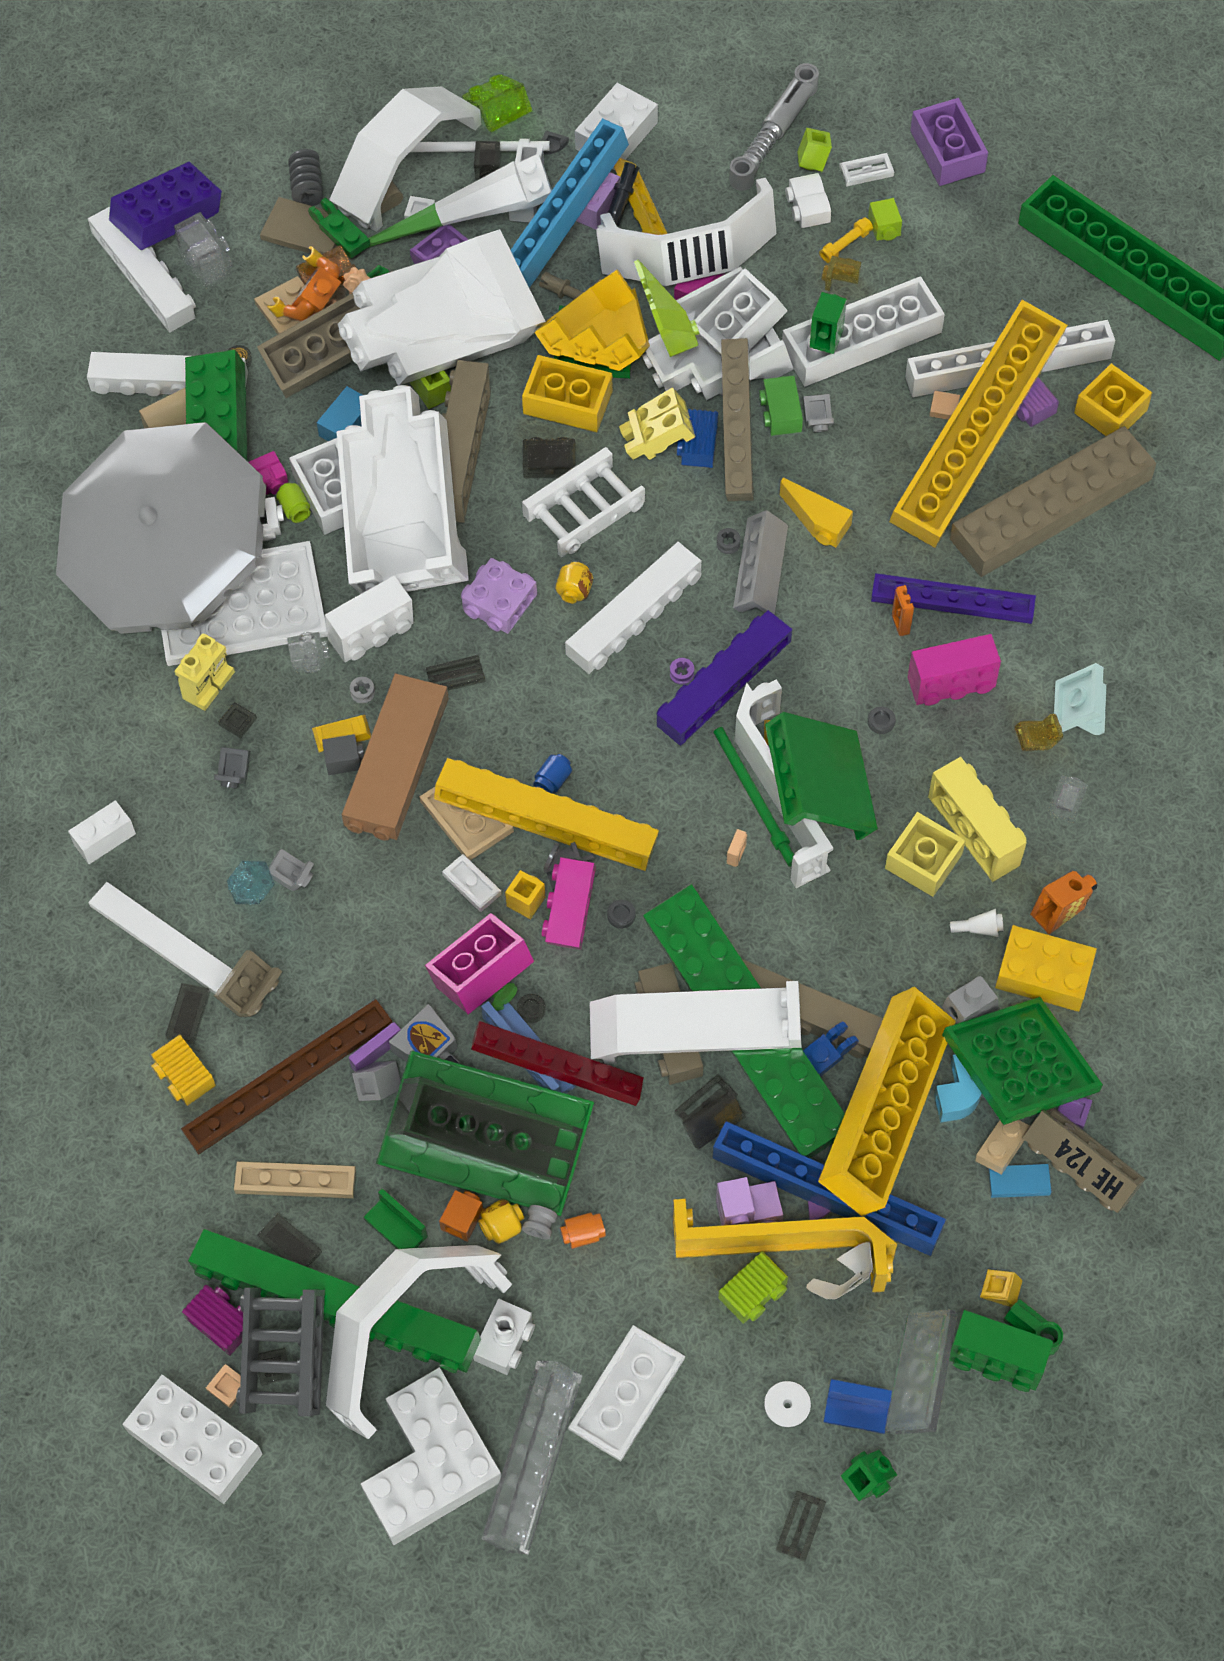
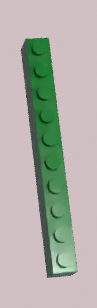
(399, 1327)

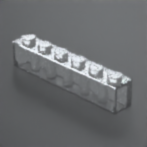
(532, 1457)

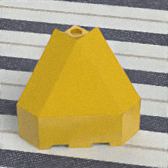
(599, 326)

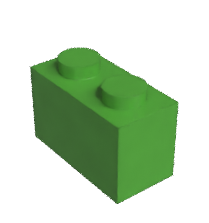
(782, 405)

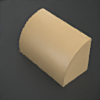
(166, 412)

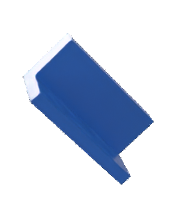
(857, 1406)

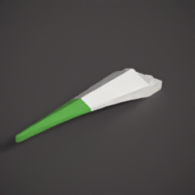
(502, 191)

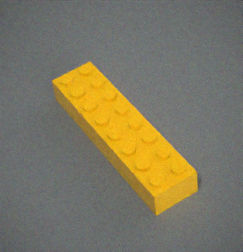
(887, 1102)

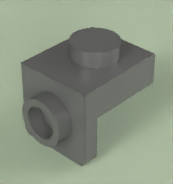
(232, 767)

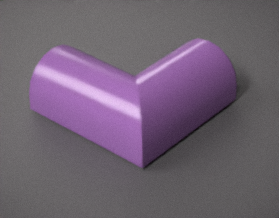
(436, 244)

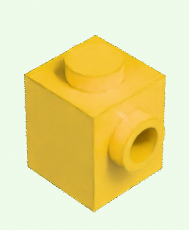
(525, 894)

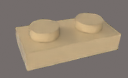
(1002, 1145)

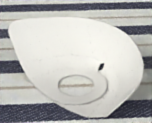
(857, 1260)

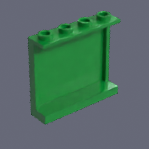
(820, 773)

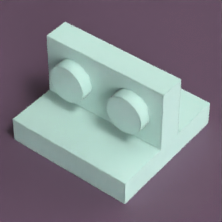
(1082, 700)

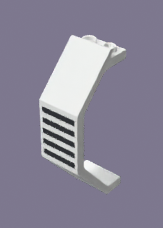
(693, 251)

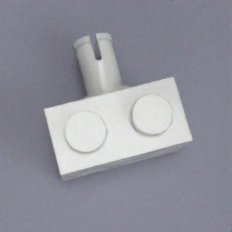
(504, 1336)

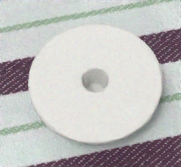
(789, 1393)

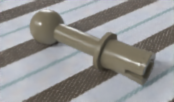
(558, 286)

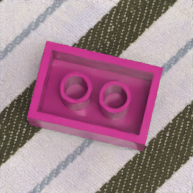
(954, 670)
(479, 963)

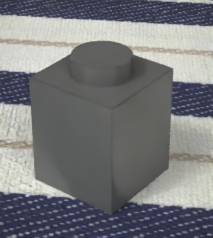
(342, 754)

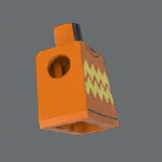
(1063, 900)

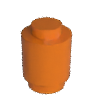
(582, 1230)

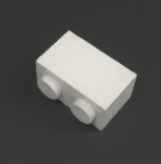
(102, 832)

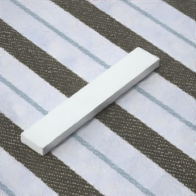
(160, 937)

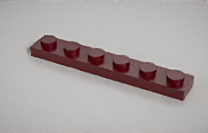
(557, 1063)

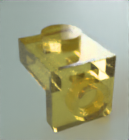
(841, 269)
(1039, 734)

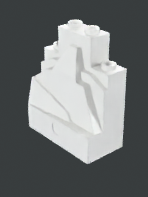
(702, 363)

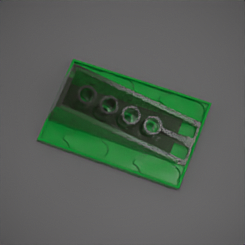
(485, 1133)

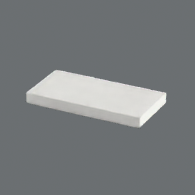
(626, 1393)

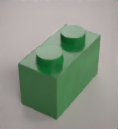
(828, 322)

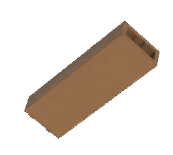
(395, 757)

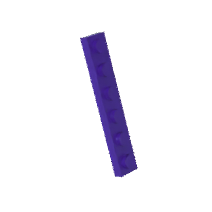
(957, 598)

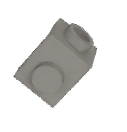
(818, 412)
(290, 871)

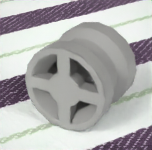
(539, 1222)

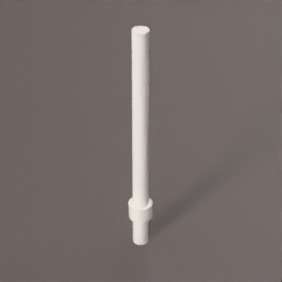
(470, 146)

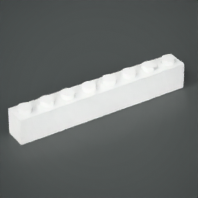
(959, 366)

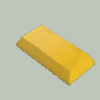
(355, 725)

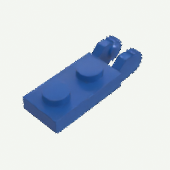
(824, 1054)

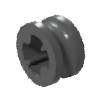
(730, 548)

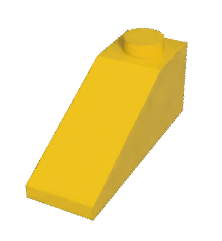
(820, 516)

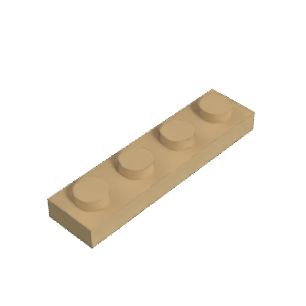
(295, 1180)

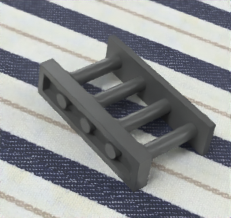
(307, 1367)

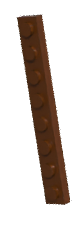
(286, 1077)

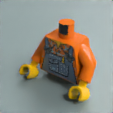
(314, 293)

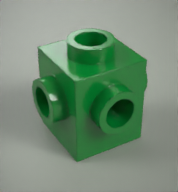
(869, 1475)

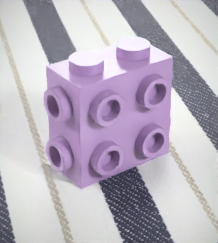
(498, 595)

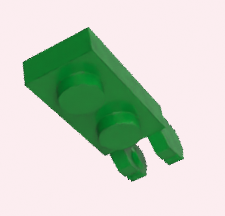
(340, 229)

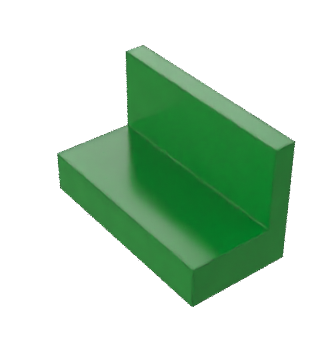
(395, 1223)

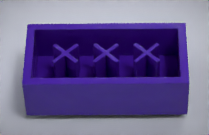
(153, 207)

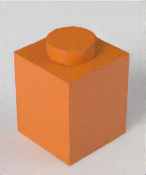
(461, 1215)

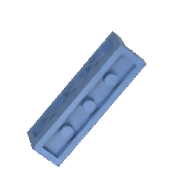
(512, 1021)

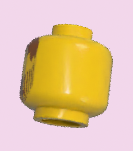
(574, 582)
(501, 1221)

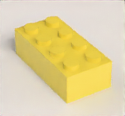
(977, 818)

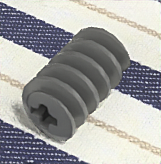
(305, 177)

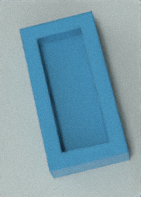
(1020, 1181)

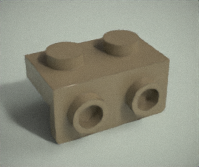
(248, 985)

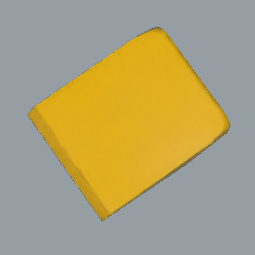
(1001, 1287)

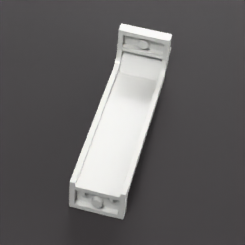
(754, 708)
(695, 1022)

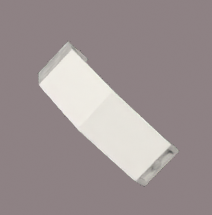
(386, 143)
(373, 1300)

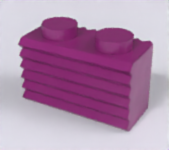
(216, 1318)

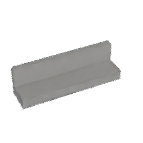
(761, 563)

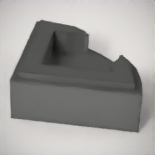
(556, 142)

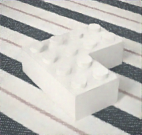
(446, 1465)

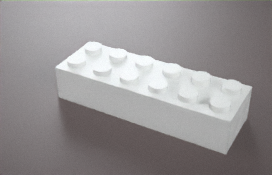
(870, 331)

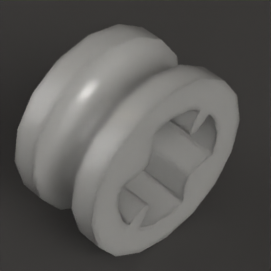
(366, 683)

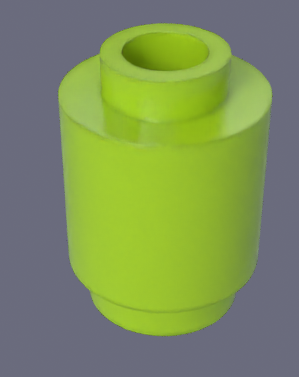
(293, 502)

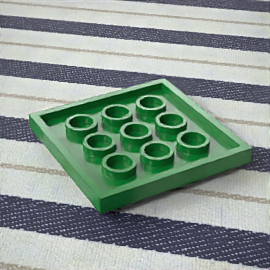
(1022, 1060)

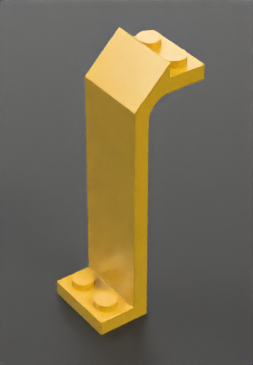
(784, 1236)

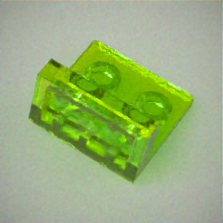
(499, 101)

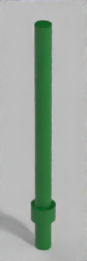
(778, 838)

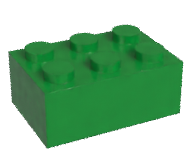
(1000, 1351)

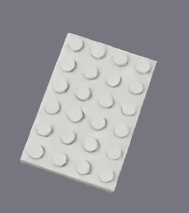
(264, 610)

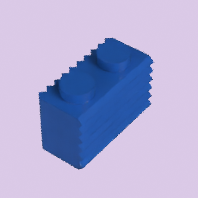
(700, 449)

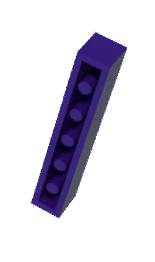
(723, 677)

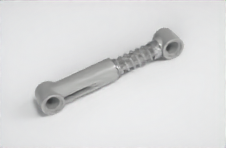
(775, 125)

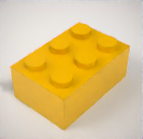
(567, 393)
(1046, 968)

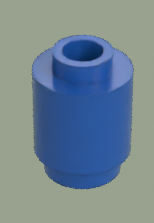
(553, 773)

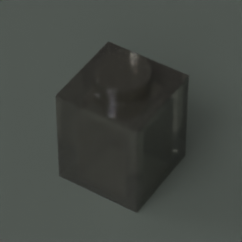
(486, 158)

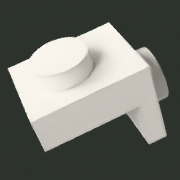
(274, 515)

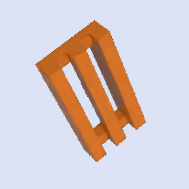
(902, 609)

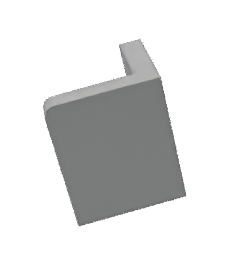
(377, 1080)

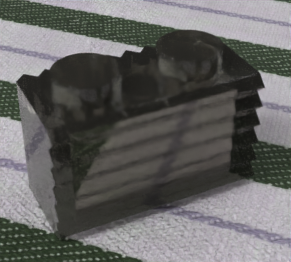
(548, 457)

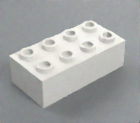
(192, 1439)

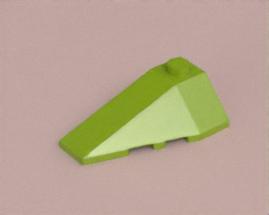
(671, 319)

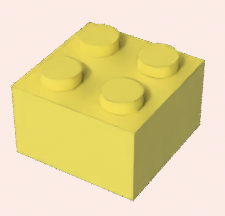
(925, 854)

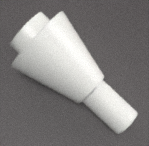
(985, 924)

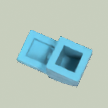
(958, 1098)

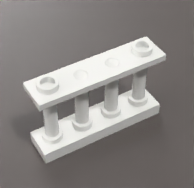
(579, 479)

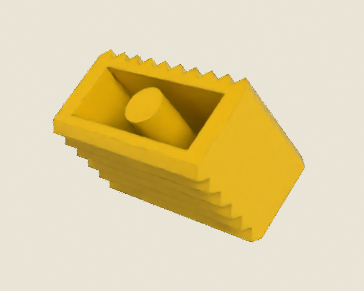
(183, 1071)

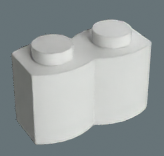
(809, 200)

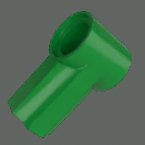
(1026, 1319)

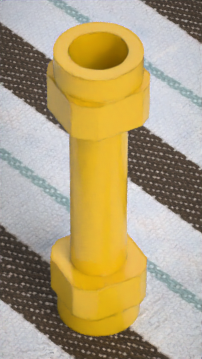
(861, 228)

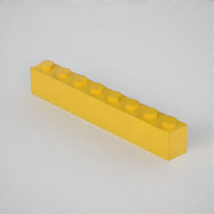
(546, 814)

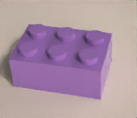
(949, 141)

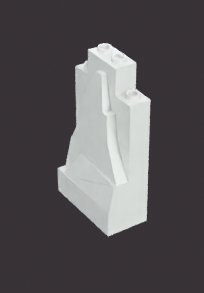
(442, 311)
(399, 495)

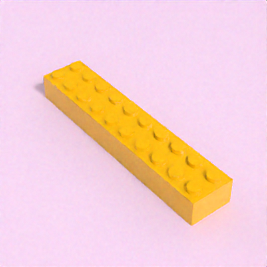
(978, 423)

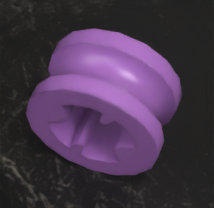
(684, 663)

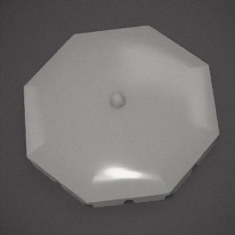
(161, 528)

